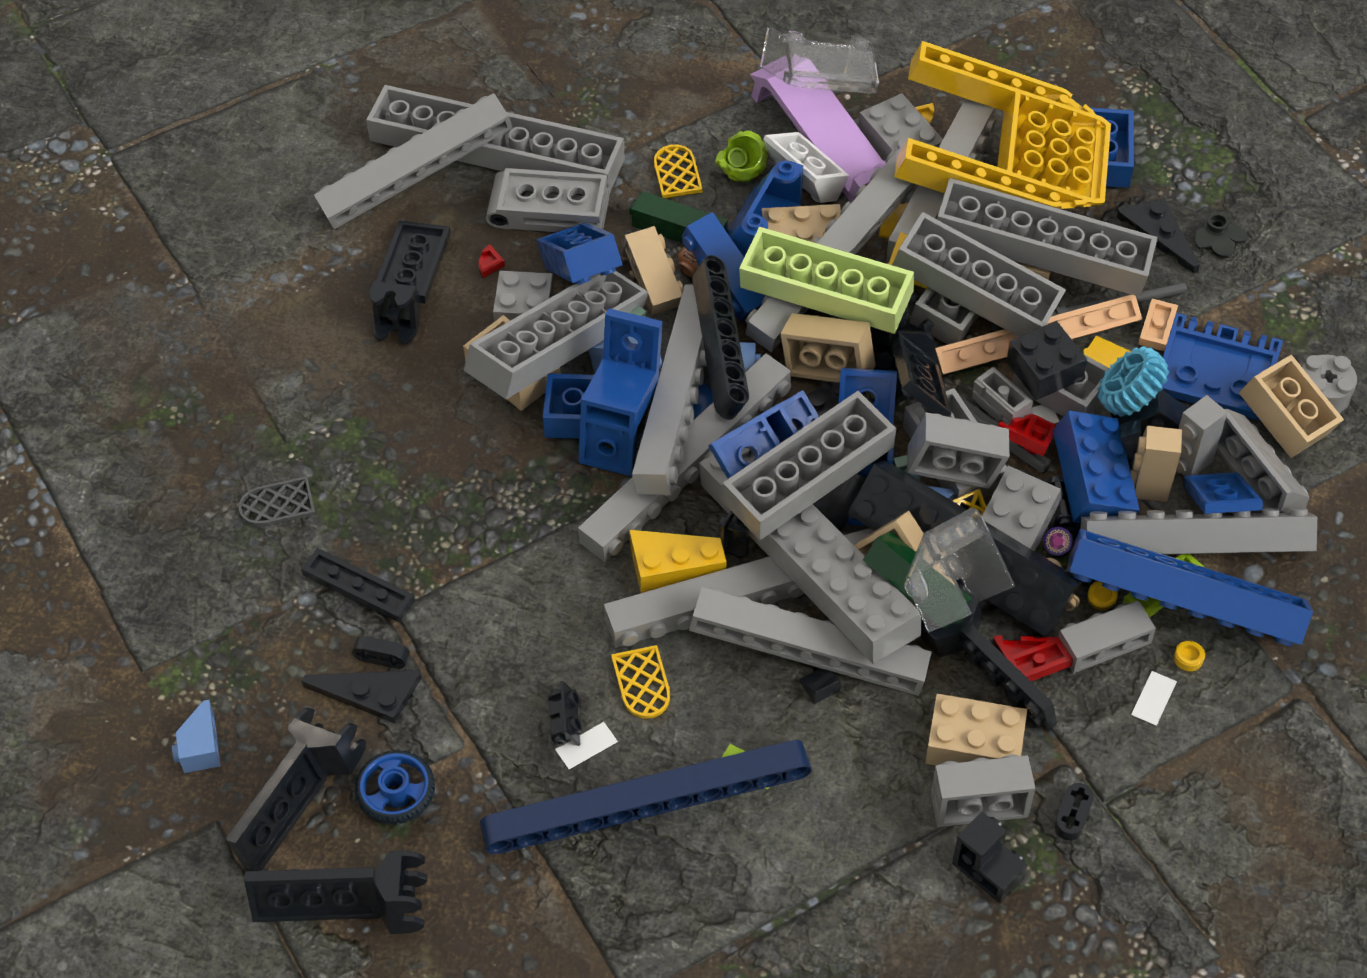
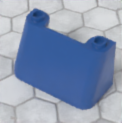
(777, 189)

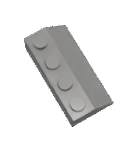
(1258, 465)

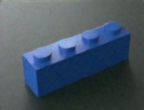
(710, 238)

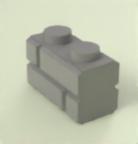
(1000, 397)

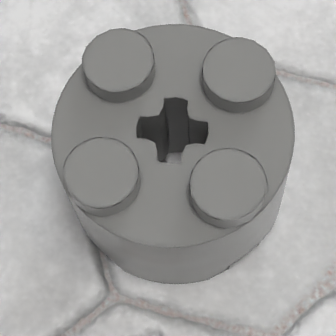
(1333, 377)

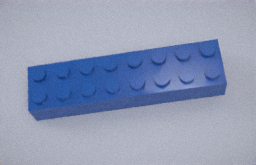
(1190, 587)

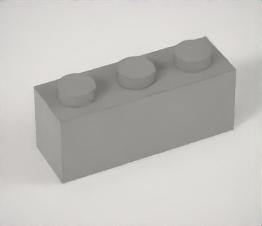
(1200, 435)
(1107, 635)

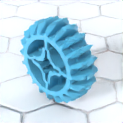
(1133, 381)

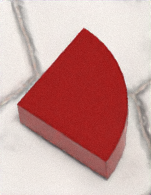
(490, 261)

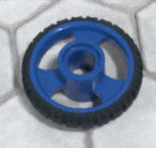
(395, 775)

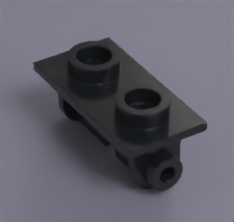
(1062, 515)
(734, 535)
(564, 703)

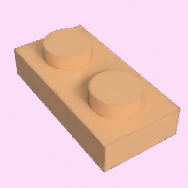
(1158, 325)

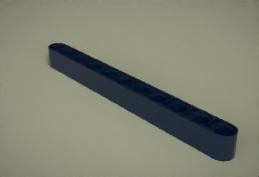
(644, 797)

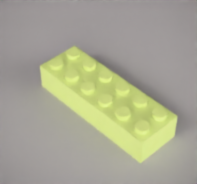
(826, 279)

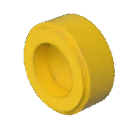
(1101, 597)
(1189, 656)

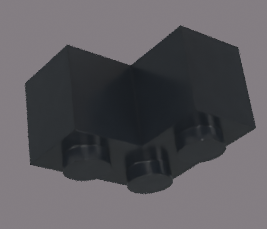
(1161, 412)
(986, 860)

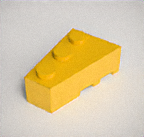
(673, 558)

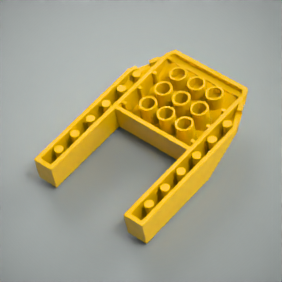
(1048, 141)

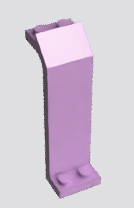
(826, 125)

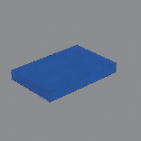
(1222, 493)

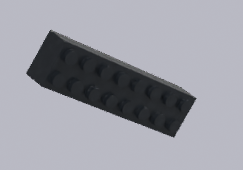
(1040, 587)

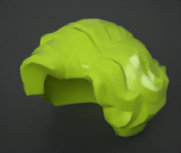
(743, 157)

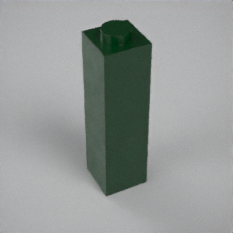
(666, 215)
(892, 561)

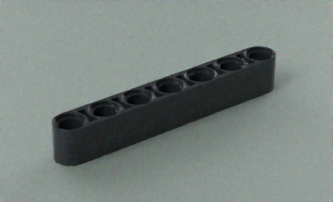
(720, 337)

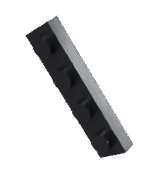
(358, 585)

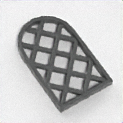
(276, 519)

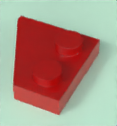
(1030, 432)
(1035, 655)

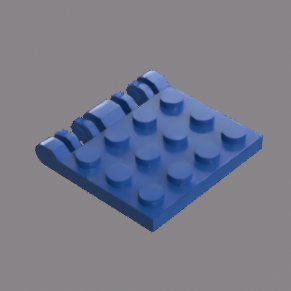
(1214, 364)

